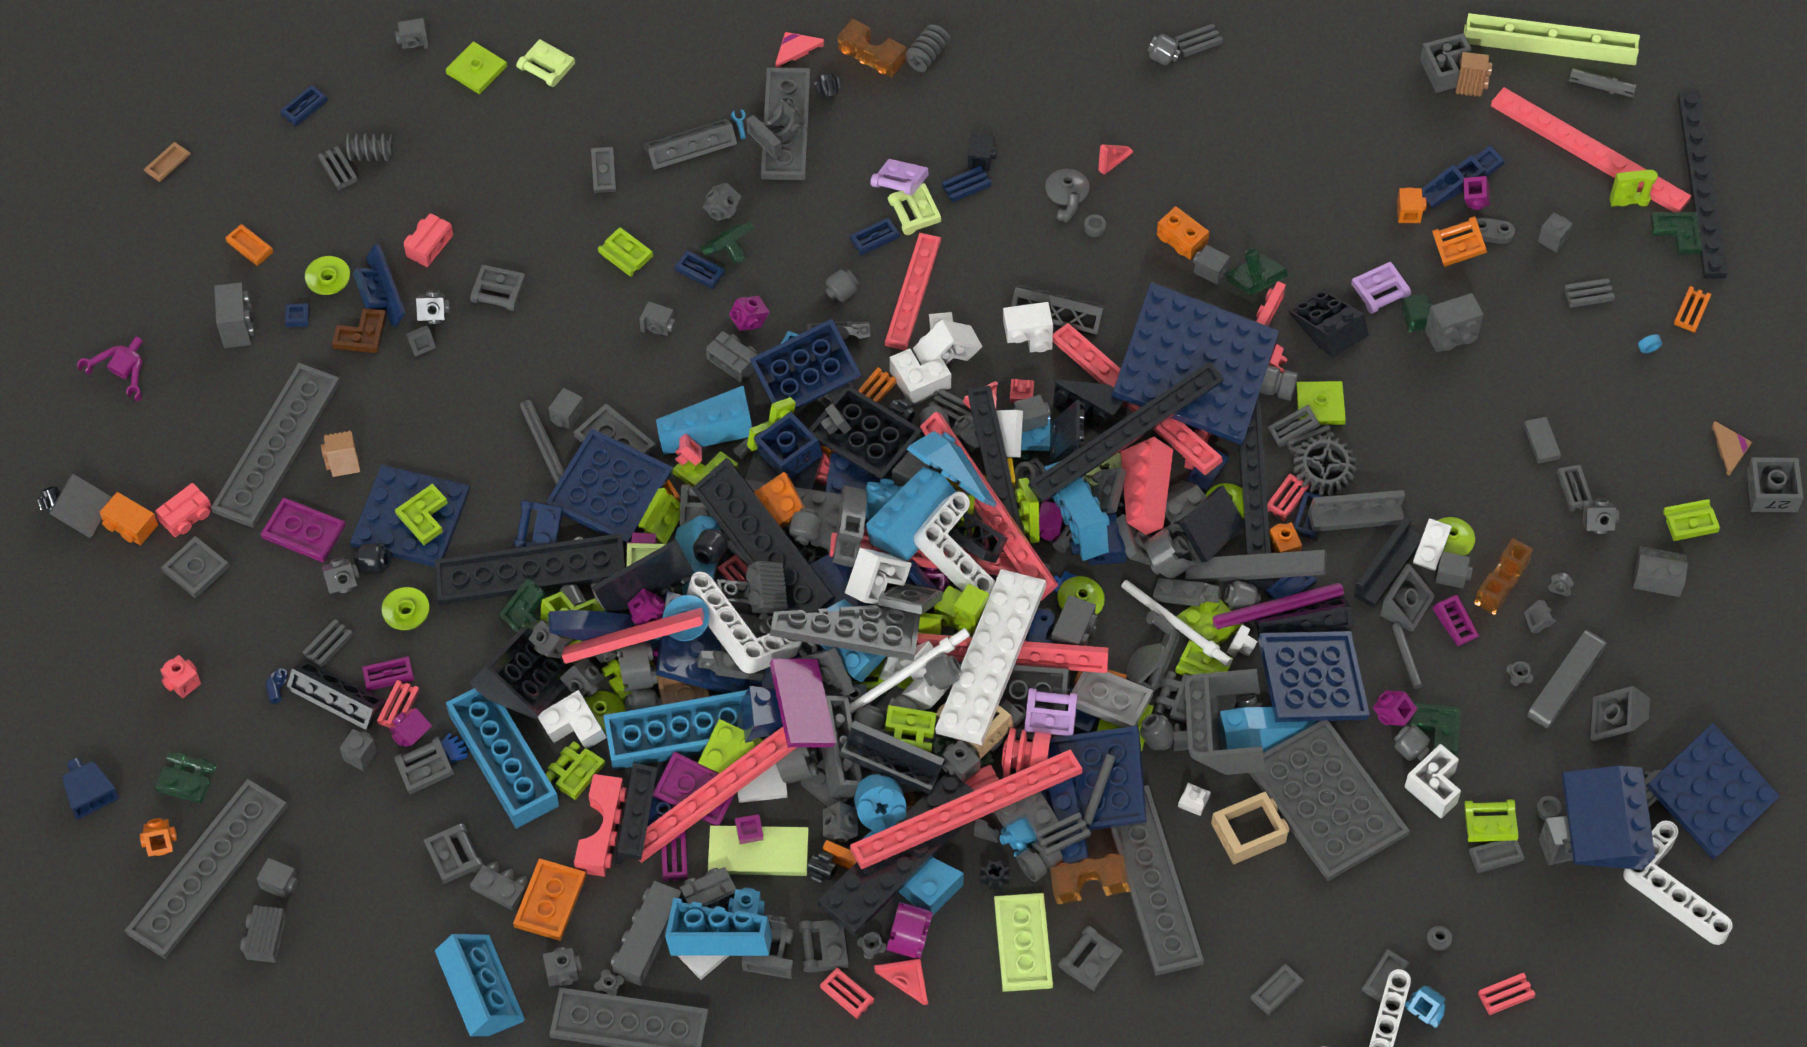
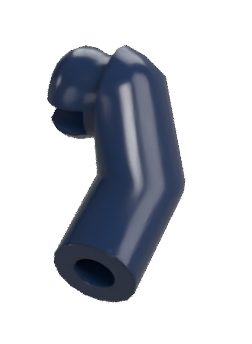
(274, 684)

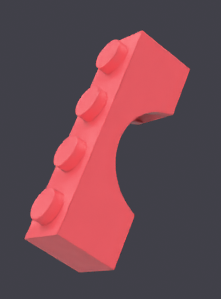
(594, 852)

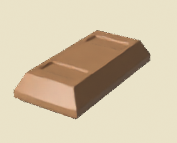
(167, 162)

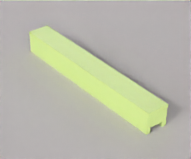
(1552, 39)

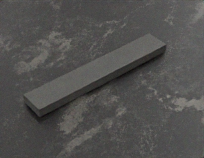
(1259, 566)

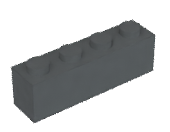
(841, 773)
(646, 934)

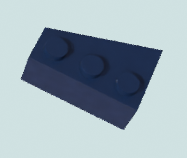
(760, 713)

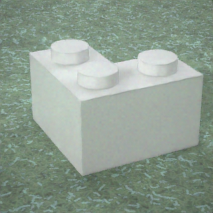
(1029, 323)
(948, 341)
(919, 381)
(873, 572)
(919, 690)
(569, 716)
(1431, 783)

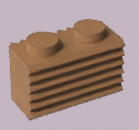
(1473, 74)
(340, 454)

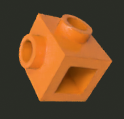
(156, 844)

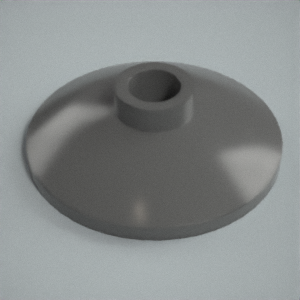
(1059, 191)

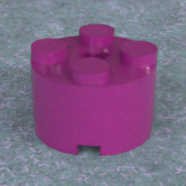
(909, 930)

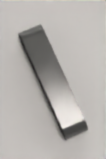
(1567, 679)

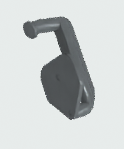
(1154, 658)

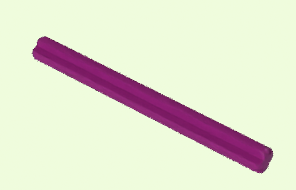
(1277, 606)

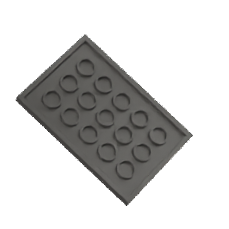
(1328, 800)

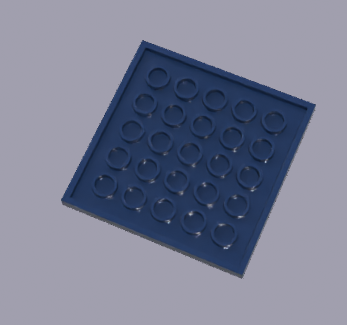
(1182, 335)

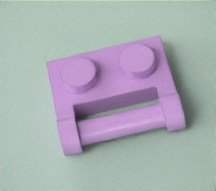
(900, 176)
(1377, 282)
(1048, 720)

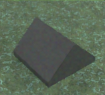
(1407, 599)

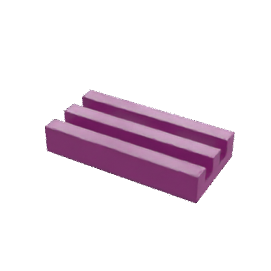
(387, 677)
(675, 875)

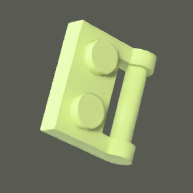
(548, 58)
(921, 206)

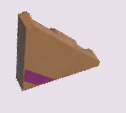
(1731, 446)

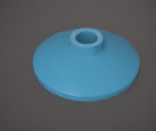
(683, 604)

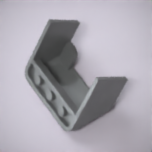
(1205, 698)

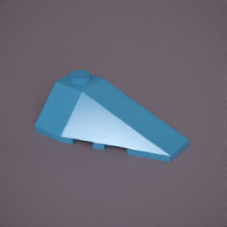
(948, 457)
(687, 535)
(1256, 728)

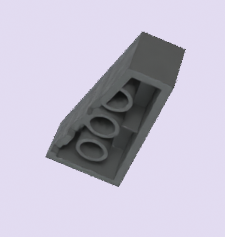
(1556, 840)

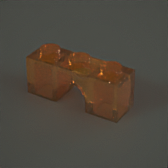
(885, 58)
(1507, 573)
(1070, 878)

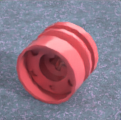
(1022, 753)

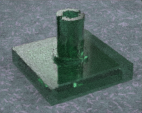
(729, 241)
(1256, 272)

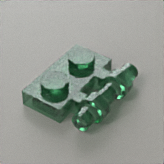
(184, 784)

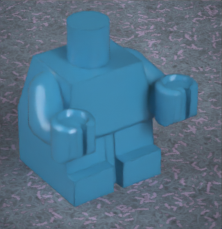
(1018, 835)
(1428, 1005)

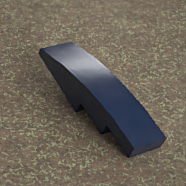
(1451, 181)
(587, 624)

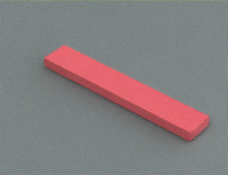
(912, 291)
(633, 635)

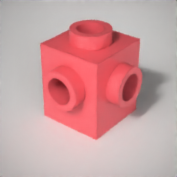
(180, 676)

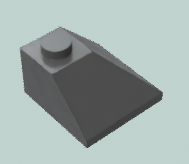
(1618, 712)

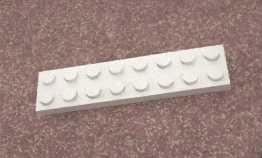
(991, 657)

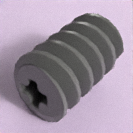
(926, 47)
(369, 148)

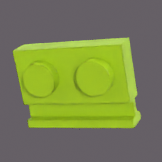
(625, 251)
(661, 516)
(1691, 520)
(1197, 662)

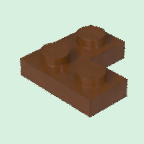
(362, 338)

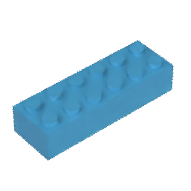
(659, 731)
(503, 757)

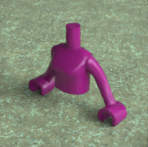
(122, 364)

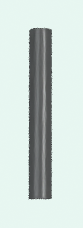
(1407, 656)
(1098, 789)

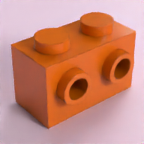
(1182, 233)
(128, 519)

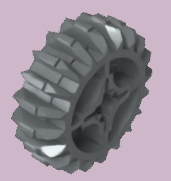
(1306, 464)

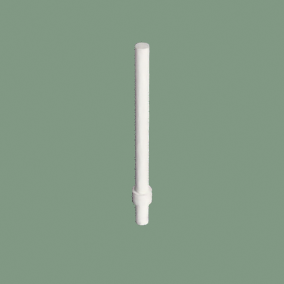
(946, 646)
(1209, 647)

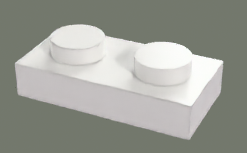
(1432, 544)

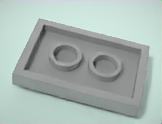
(1112, 698)

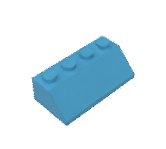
(901, 517)
(479, 984)

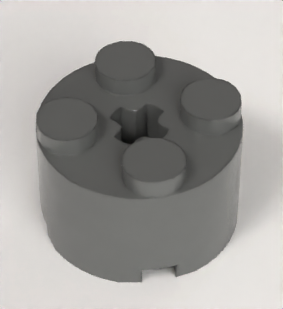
(1170, 552)
(635, 666)
(798, 765)

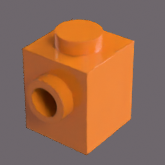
(1410, 205)
(1284, 539)

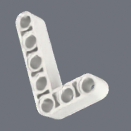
(941, 541)
(746, 650)
(1673, 888)
(1390, 1018)

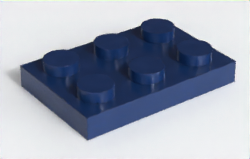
(843, 472)

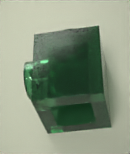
(1416, 312)

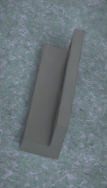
(690, 143)
(1065, 302)
(1357, 511)

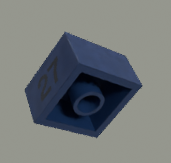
(788, 446)

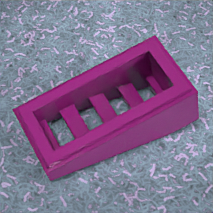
(1459, 610)

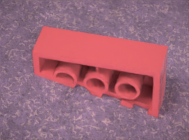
(1146, 484)

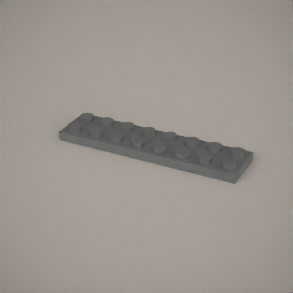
(275, 445)
(206, 868)
(1157, 894)

